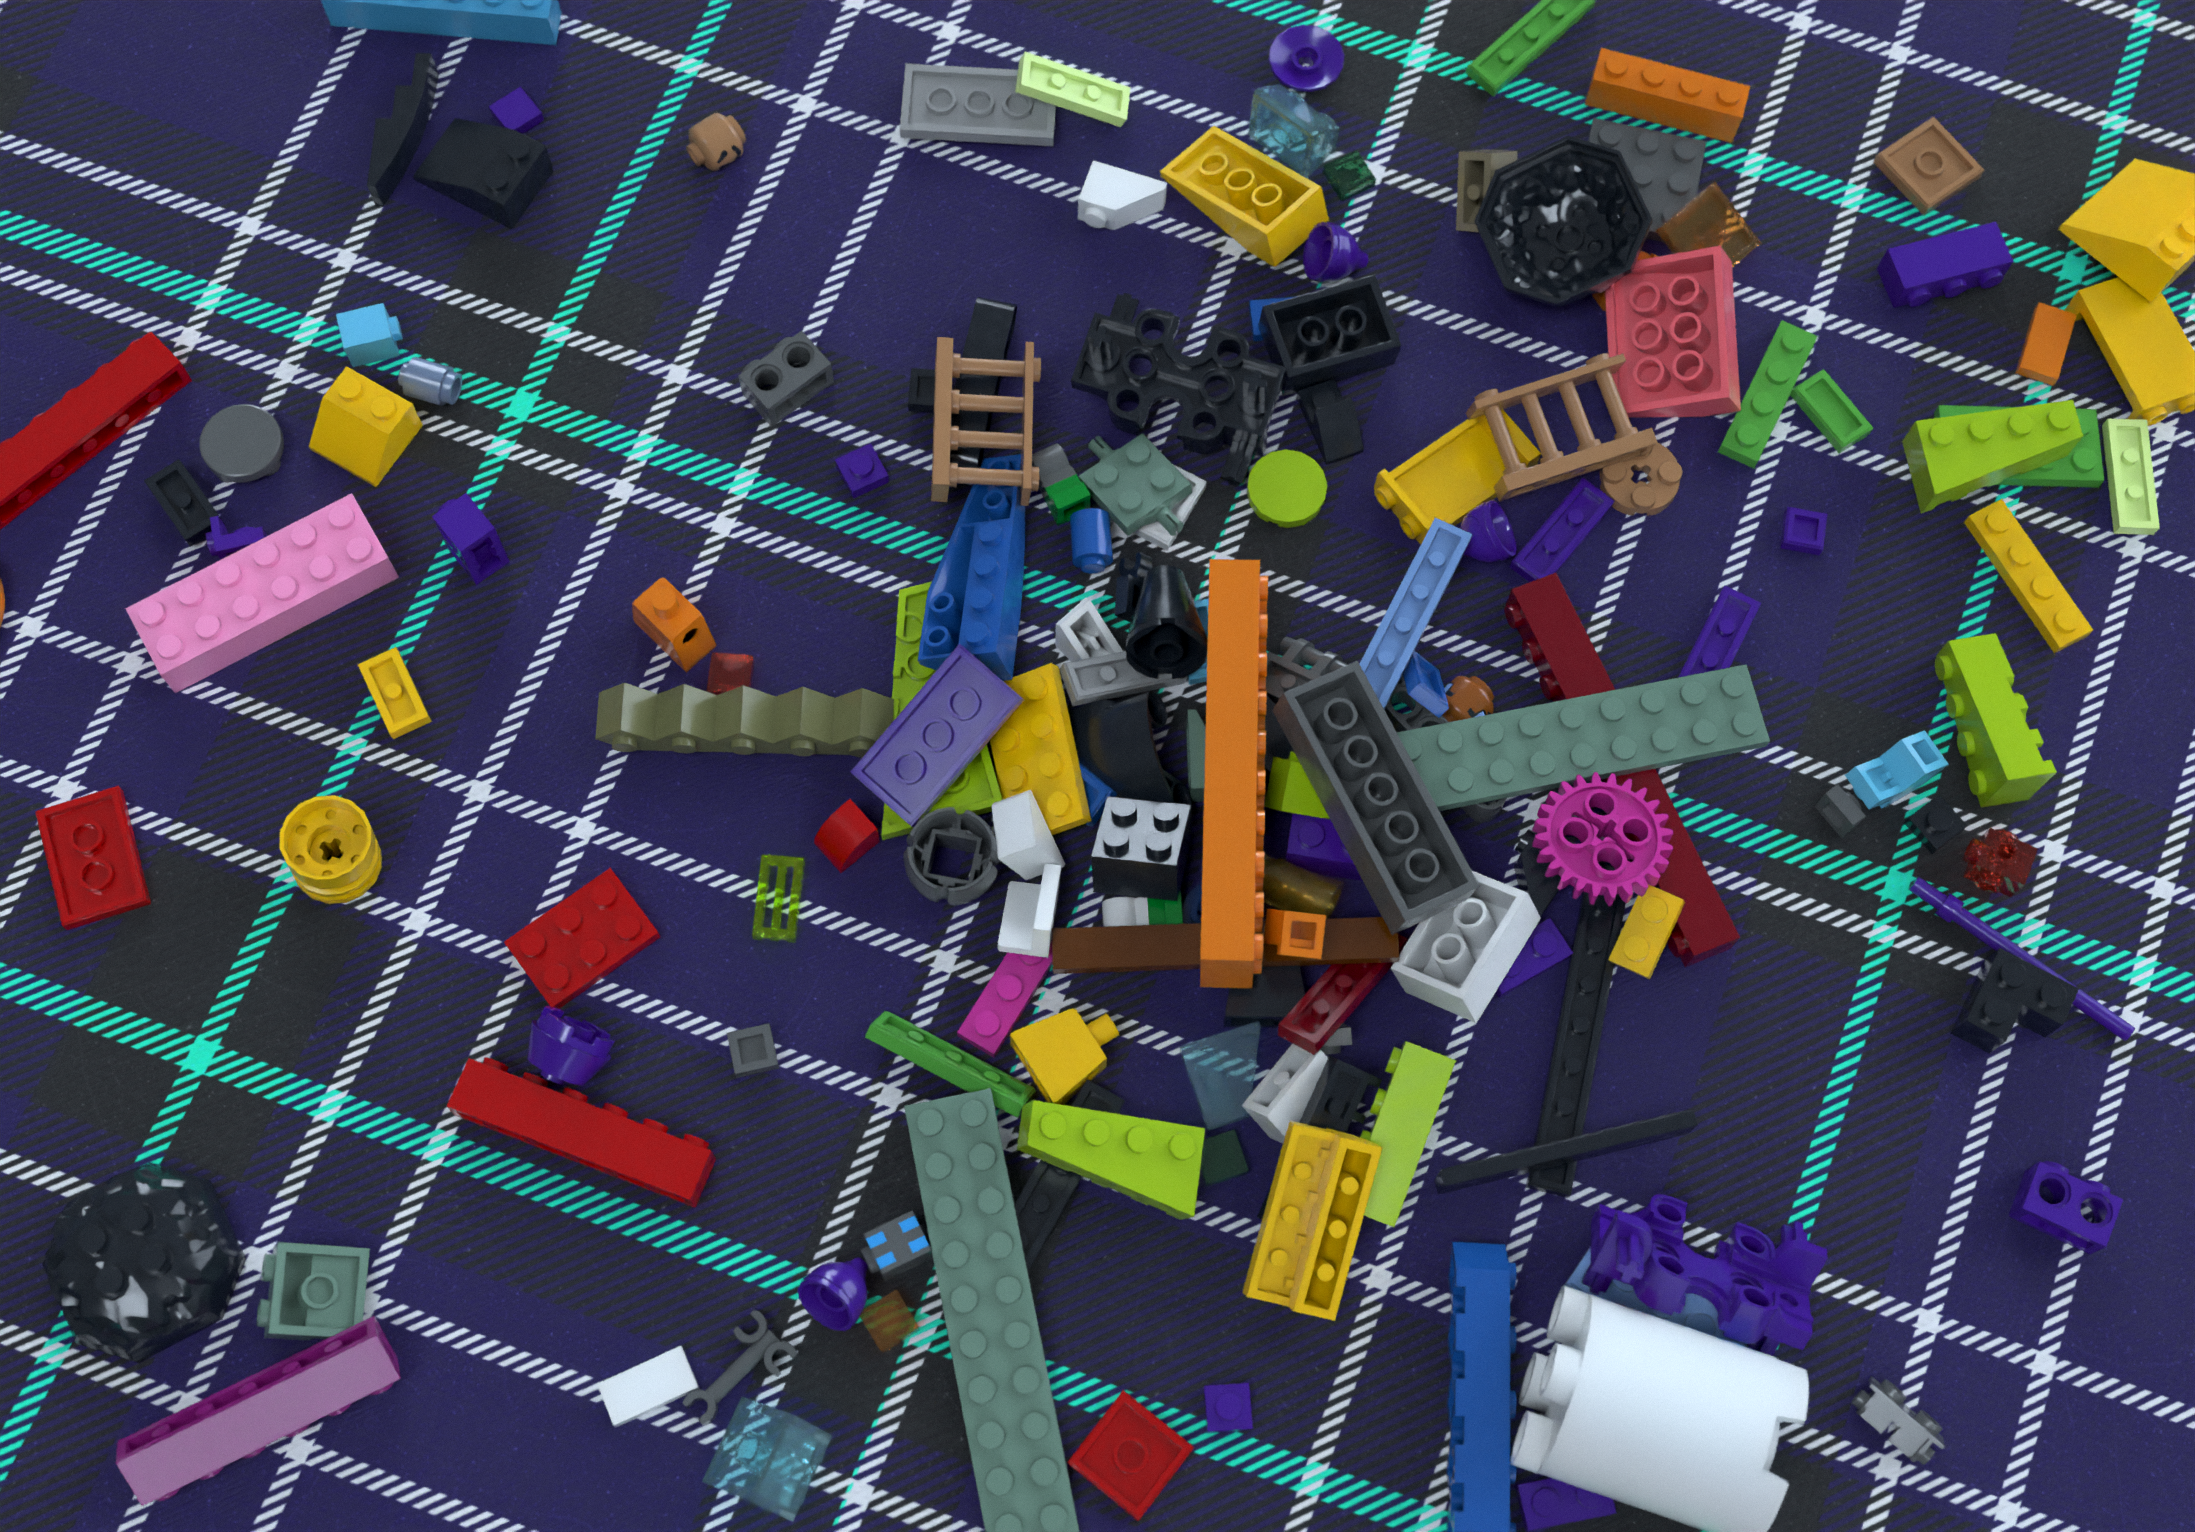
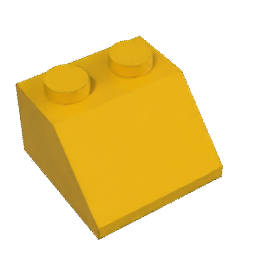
(363, 426)

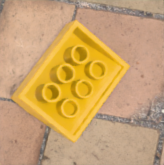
(2140, 226)

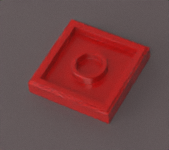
(1130, 1455)

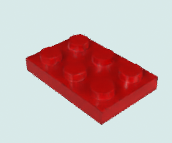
(582, 939)

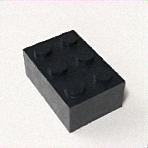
(1330, 334)

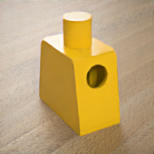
(1063, 1052)

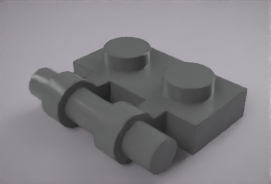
(1286, 671)

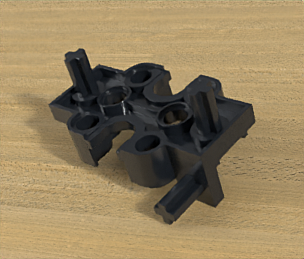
(1237, 417)

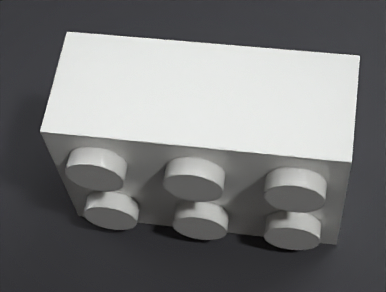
(1467, 949)

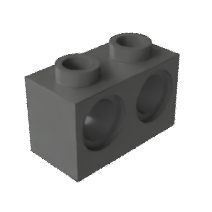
(792, 384)

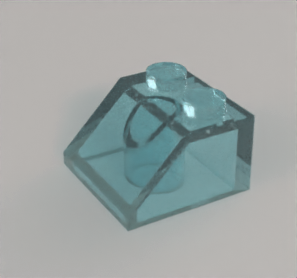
(1291, 128)
(767, 1458)

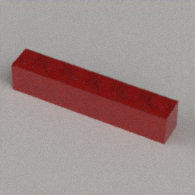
(86, 422)
(582, 1131)

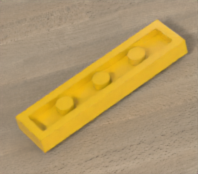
(2028, 576)

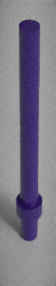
(1952, 909)

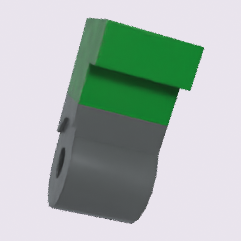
(1060, 483)

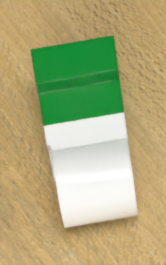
(1141, 911)

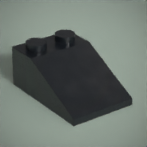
(487, 169)

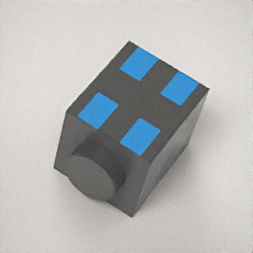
(896, 1246)

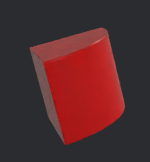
(846, 836)

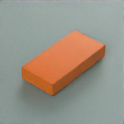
(2046, 344)

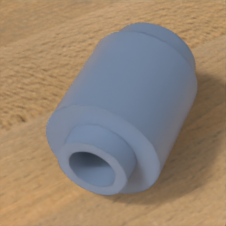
(430, 381)

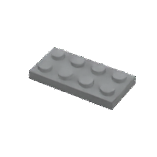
(972, 107)

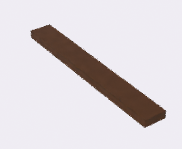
(1180, 947)

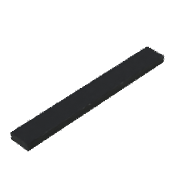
(1577, 1036)

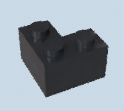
(2008, 993)

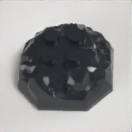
(1563, 222)
(143, 1261)

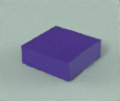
(516, 111)
(1803, 531)

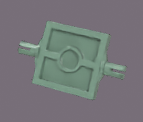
(1136, 485)

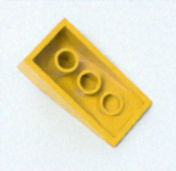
(1248, 194)

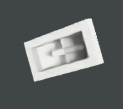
(1084, 633)
(1024, 836)

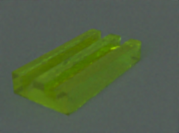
(775, 932)

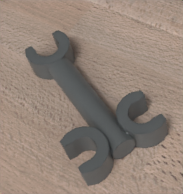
(763, 1345)

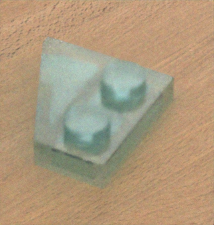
(1223, 1073)

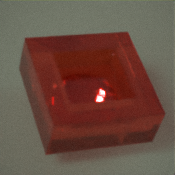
(729, 672)

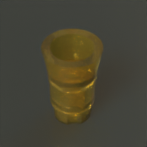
(1299, 889)

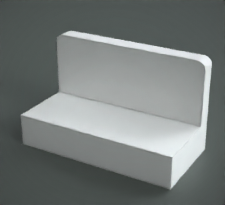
(1030, 915)

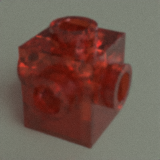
(1999, 862)

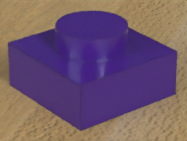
(862, 470)
(1228, 1408)

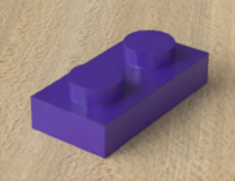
(1540, 953)
(1556, 1503)

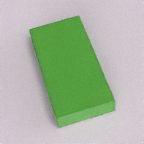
(1831, 411)

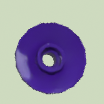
(1309, 46)

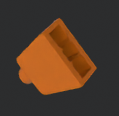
(667, 619)

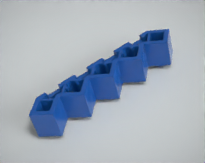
(1480, 1388)

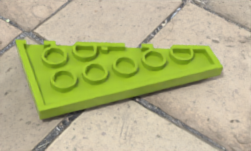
(977, 785)

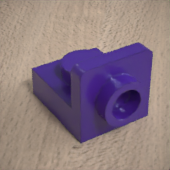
(224, 544)

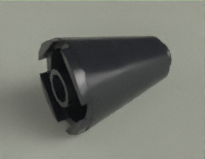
(1166, 627)

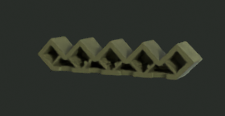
(742, 721)

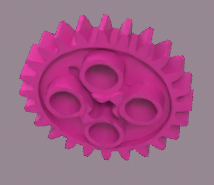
(1579, 862)

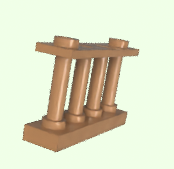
(948, 437)
(1554, 465)

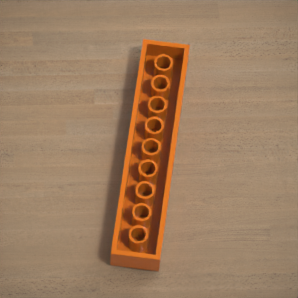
(1234, 775)

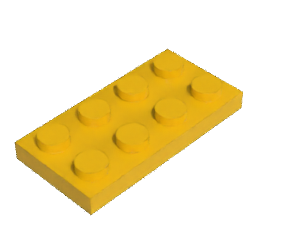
(1039, 751)

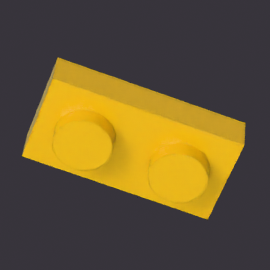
(394, 693)
(1646, 931)

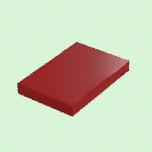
(92, 857)

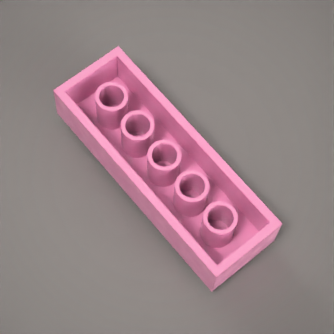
(261, 593)

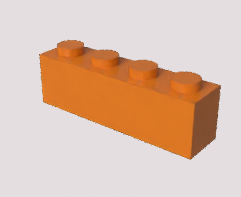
(1667, 95)

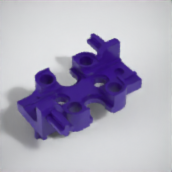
(1754, 1288)

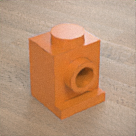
(1295, 933)

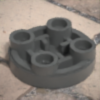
(242, 444)

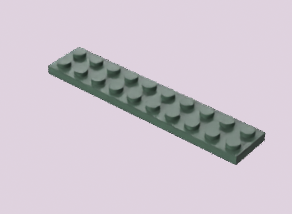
(1587, 734)
(990, 1315)

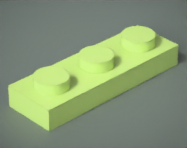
(1072, 89)
(2130, 476)

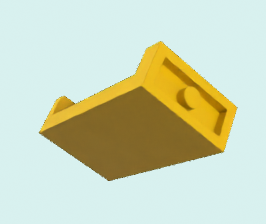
(2141, 347)
(1449, 476)

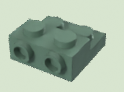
(312, 1290)

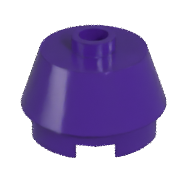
(567, 1047)

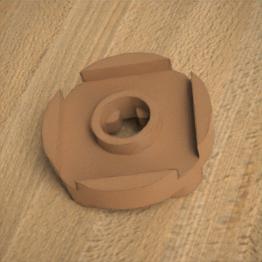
(1651, 498)

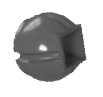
(957, 832)

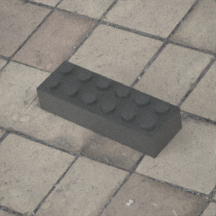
(1375, 797)

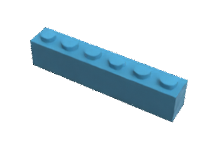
(482, 19)

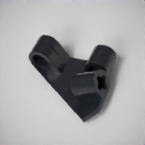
(1120, 748)

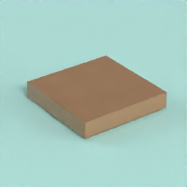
(1928, 166)

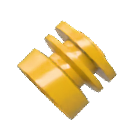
(328, 828)

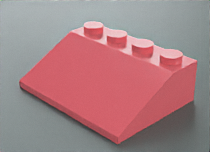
(1676, 335)

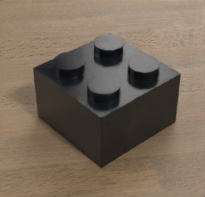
(1141, 848)

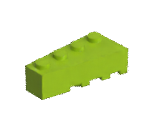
(1129, 1154)

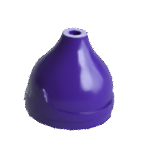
(1332, 253)
(1491, 533)
(835, 1293)

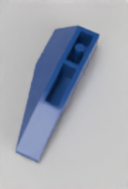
(980, 579)

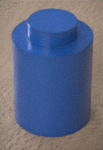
(1091, 540)

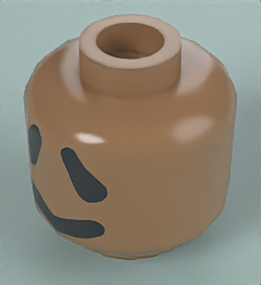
(715, 141)

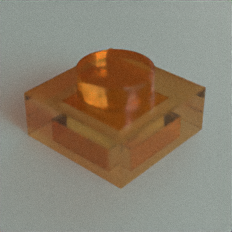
(889, 1321)

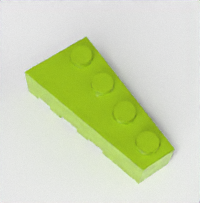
(1984, 448)
(1991, 721)
(1403, 1124)

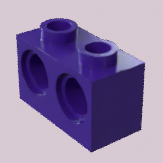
(470, 538)
(2064, 1216)

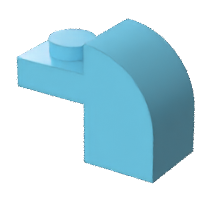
(1897, 771)

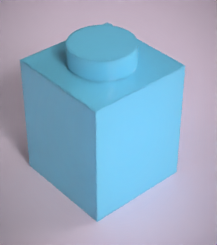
(369, 334)

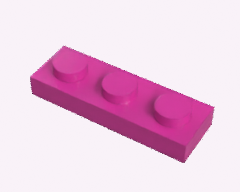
(1004, 1000)

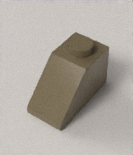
(1474, 177)

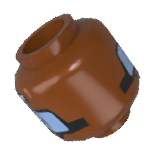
(1468, 698)

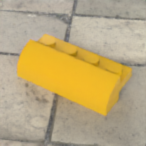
(1312, 1219)

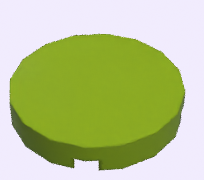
(1286, 488)

